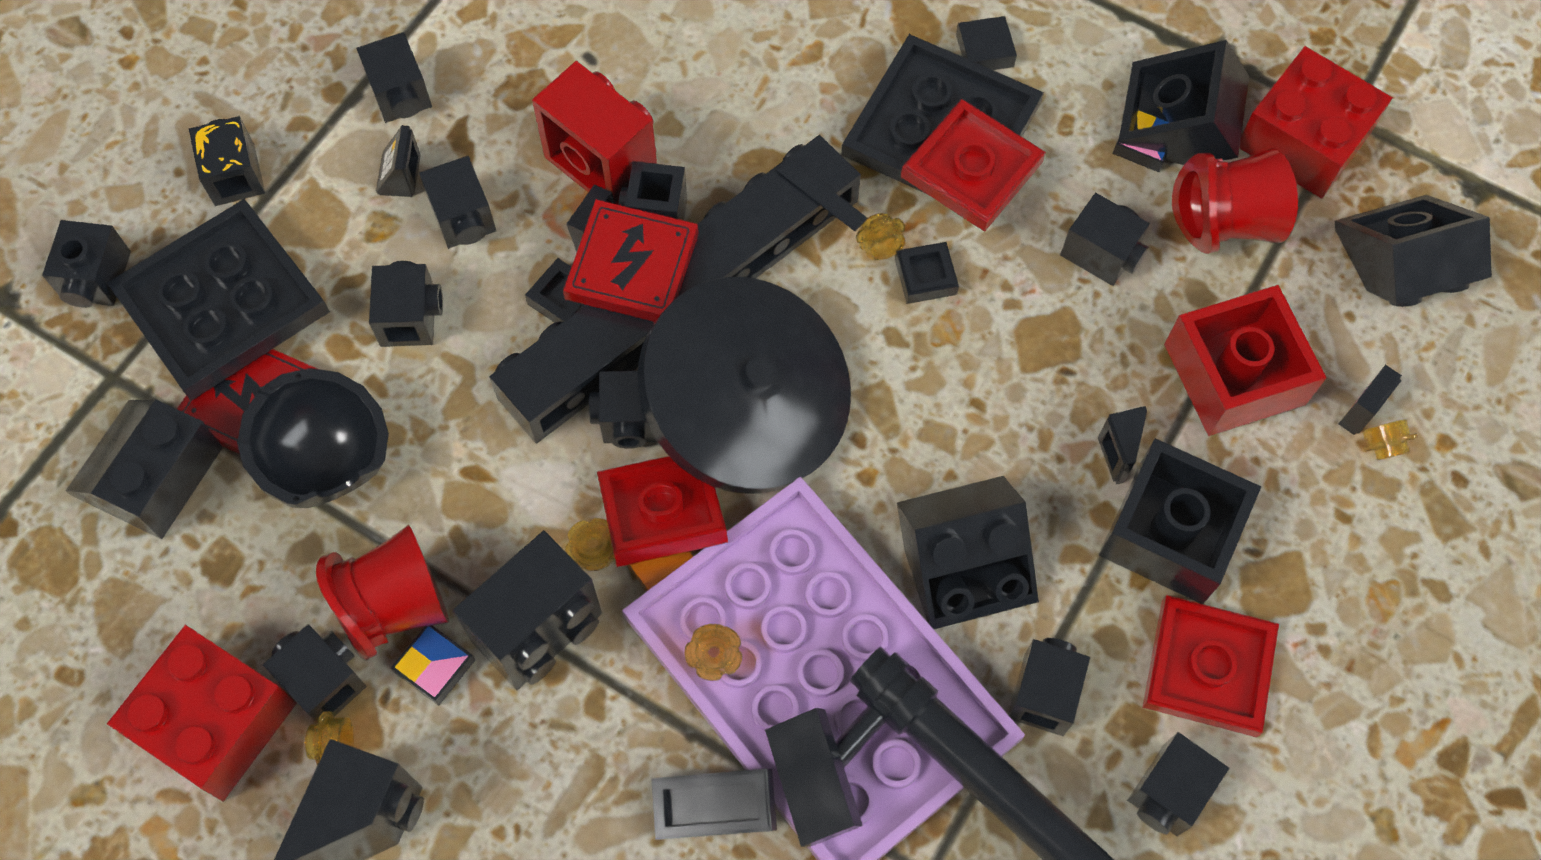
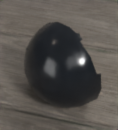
(312, 437)

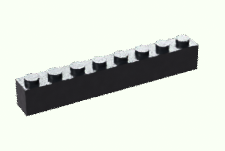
(734, 240)

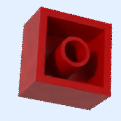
(1315, 119)
(593, 129)
(1244, 360)
(203, 713)

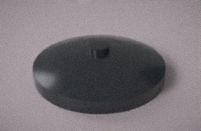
(744, 385)

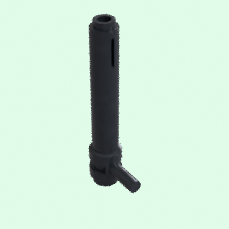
(913, 708)

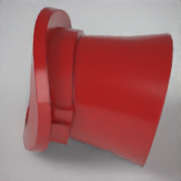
(1235, 199)
(381, 592)

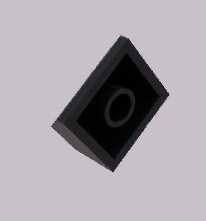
(1198, 94)
(1417, 248)
(147, 465)
(352, 807)

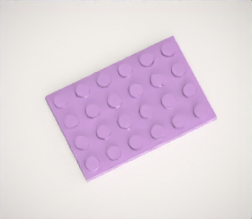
(806, 622)

